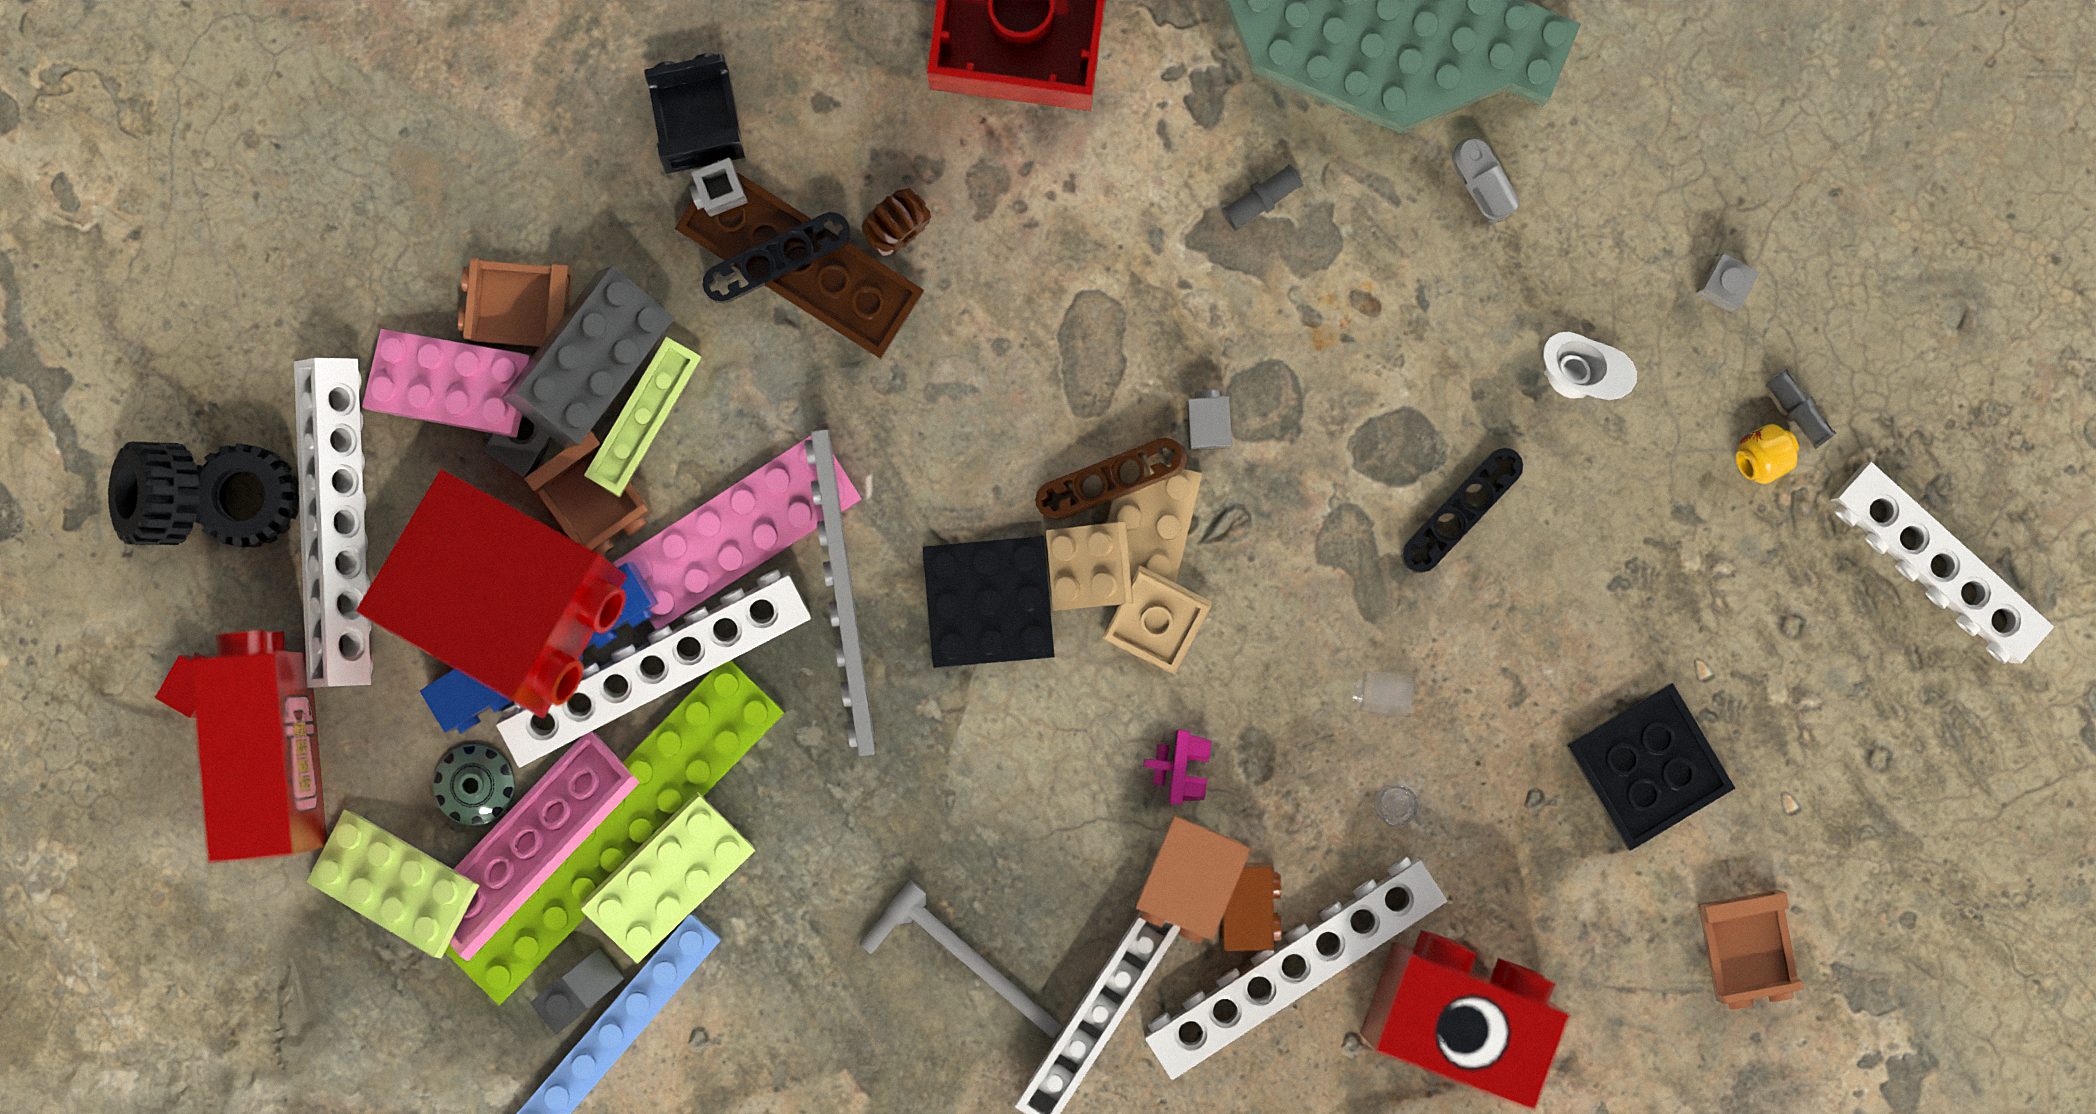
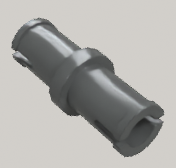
(1262, 197)
(1800, 409)

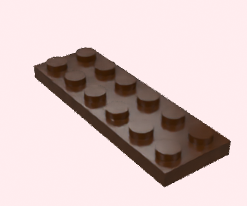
(841, 290)

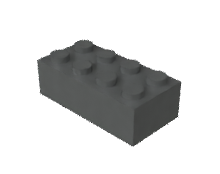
(588, 357)

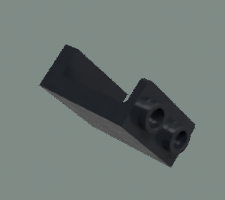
(694, 112)

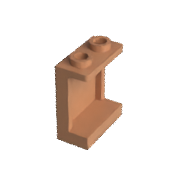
(513, 302)
(582, 507)
(1192, 879)
(1750, 948)

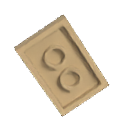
(1156, 519)

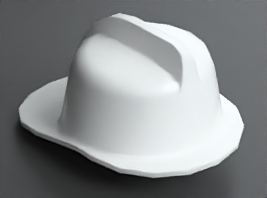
(1587, 367)

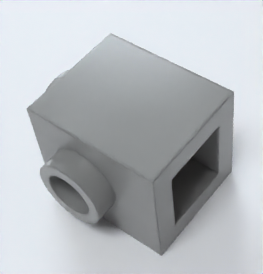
(717, 188)

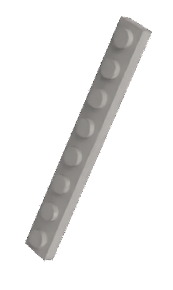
(838, 573)

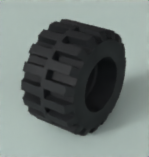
(153, 493)
(278, 500)

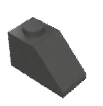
(577, 990)

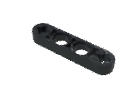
(779, 263)
(1466, 514)

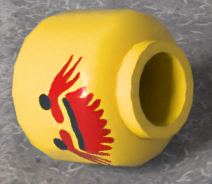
(1767, 454)

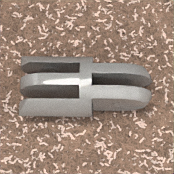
(1485, 179)

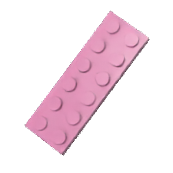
(733, 534)
(539, 836)

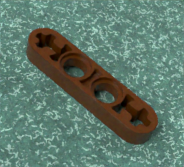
(1109, 473)

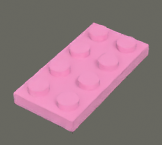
(444, 382)

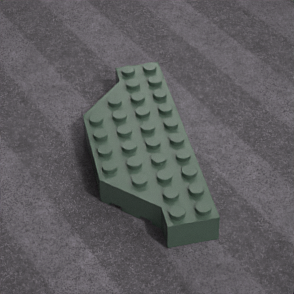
(1404, 57)

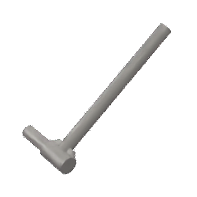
(909, 906)

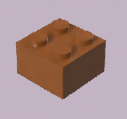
(1250, 914)

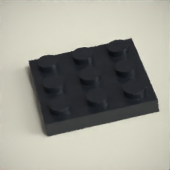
(988, 602)
(1650, 766)

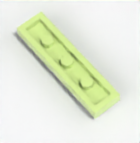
(642, 417)

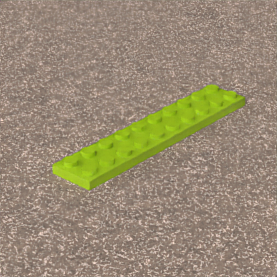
(672, 764)

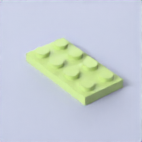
(667, 877)
(392, 883)

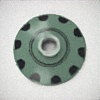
(494, 780)

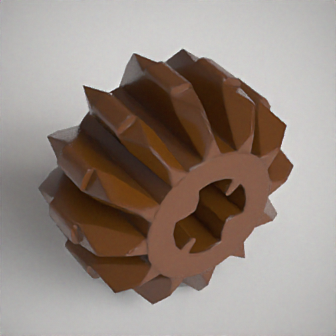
(896, 221)

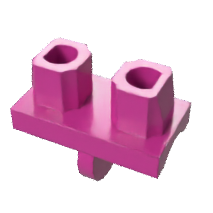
(1181, 786)

